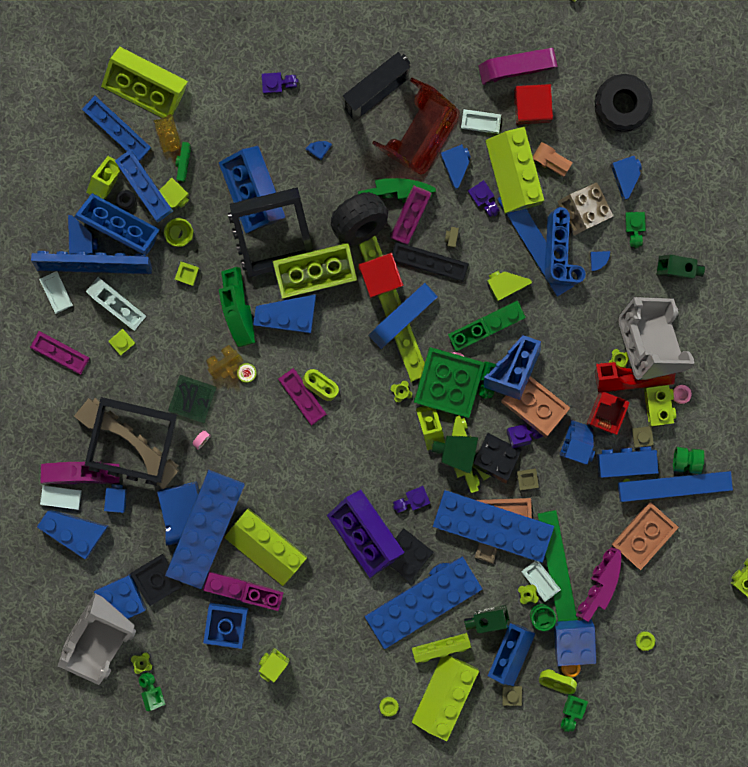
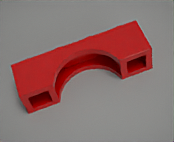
(613, 377)

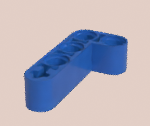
(561, 246)
(402, 315)

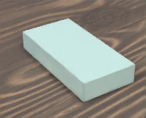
(481, 121)
(56, 292)
(60, 497)
(541, 579)

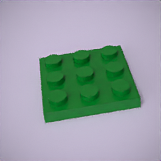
(449, 382)

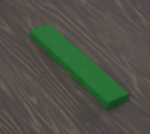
(558, 569)

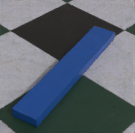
(534, 242)
(675, 486)

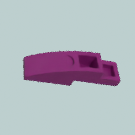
(74, 474)
(606, 579)
(243, 590)

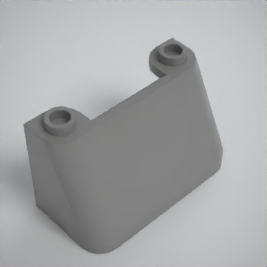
(651, 338)
(95, 640)

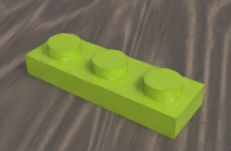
(441, 648)

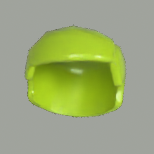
(173, 229)

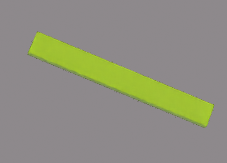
(390, 301)

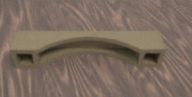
(151, 457)

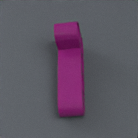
(517, 65)

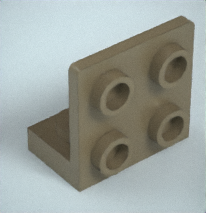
(586, 208)

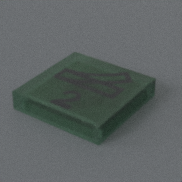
(192, 398)

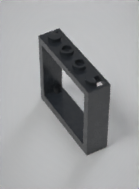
(376, 86)
(262, 204)
(113, 470)

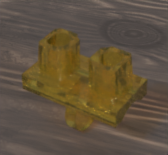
(167, 133)
(227, 365)

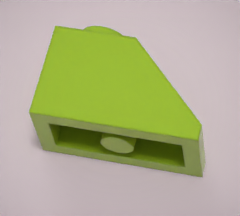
(104, 178)
(174, 194)
(505, 284)
(430, 425)

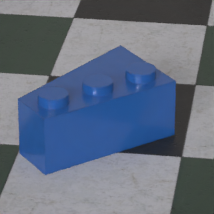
(287, 315)
(515, 368)
(578, 443)
(73, 532)

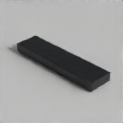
(430, 261)

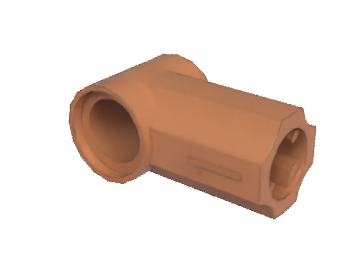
(549, 158)

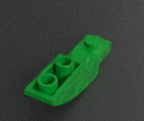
(402, 187)
(233, 305)
(487, 325)

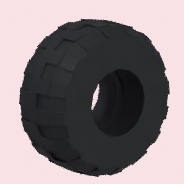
(623, 84)
(359, 218)

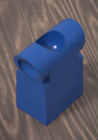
(176, 507)

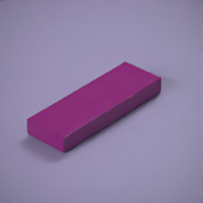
(410, 215)
(59, 352)
(302, 396)

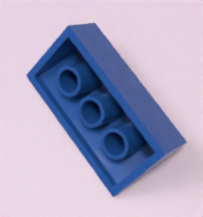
(247, 179)
(118, 224)

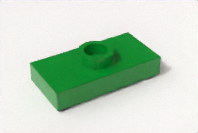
(182, 162)

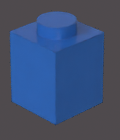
(115, 498)

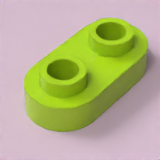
(320, 384)
(557, 682)

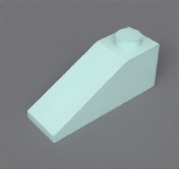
(115, 303)

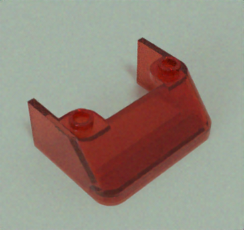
(426, 131)

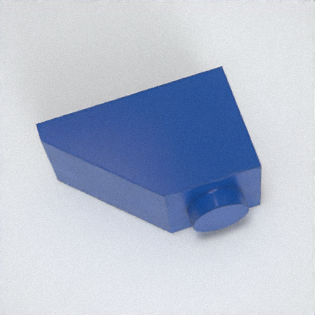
(456, 163)
(626, 175)
(80, 238)

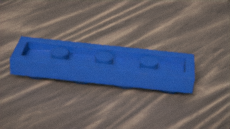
(116, 128)
(144, 185)

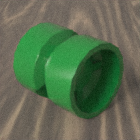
(688, 460)
(542, 617)

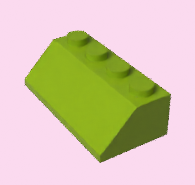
(143, 83)
(514, 170)
(315, 270)
(265, 547)
(445, 696)

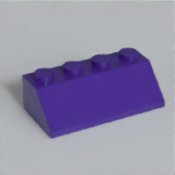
(365, 533)

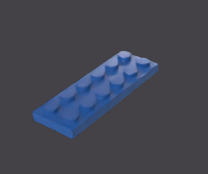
(91, 263)
(493, 526)
(204, 529)
(423, 602)

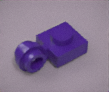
(273, 84)
(481, 194)
(521, 435)
(416, 498)

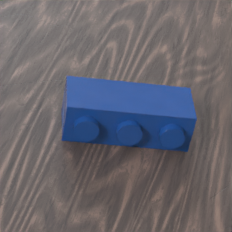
(627, 462)
(511, 654)

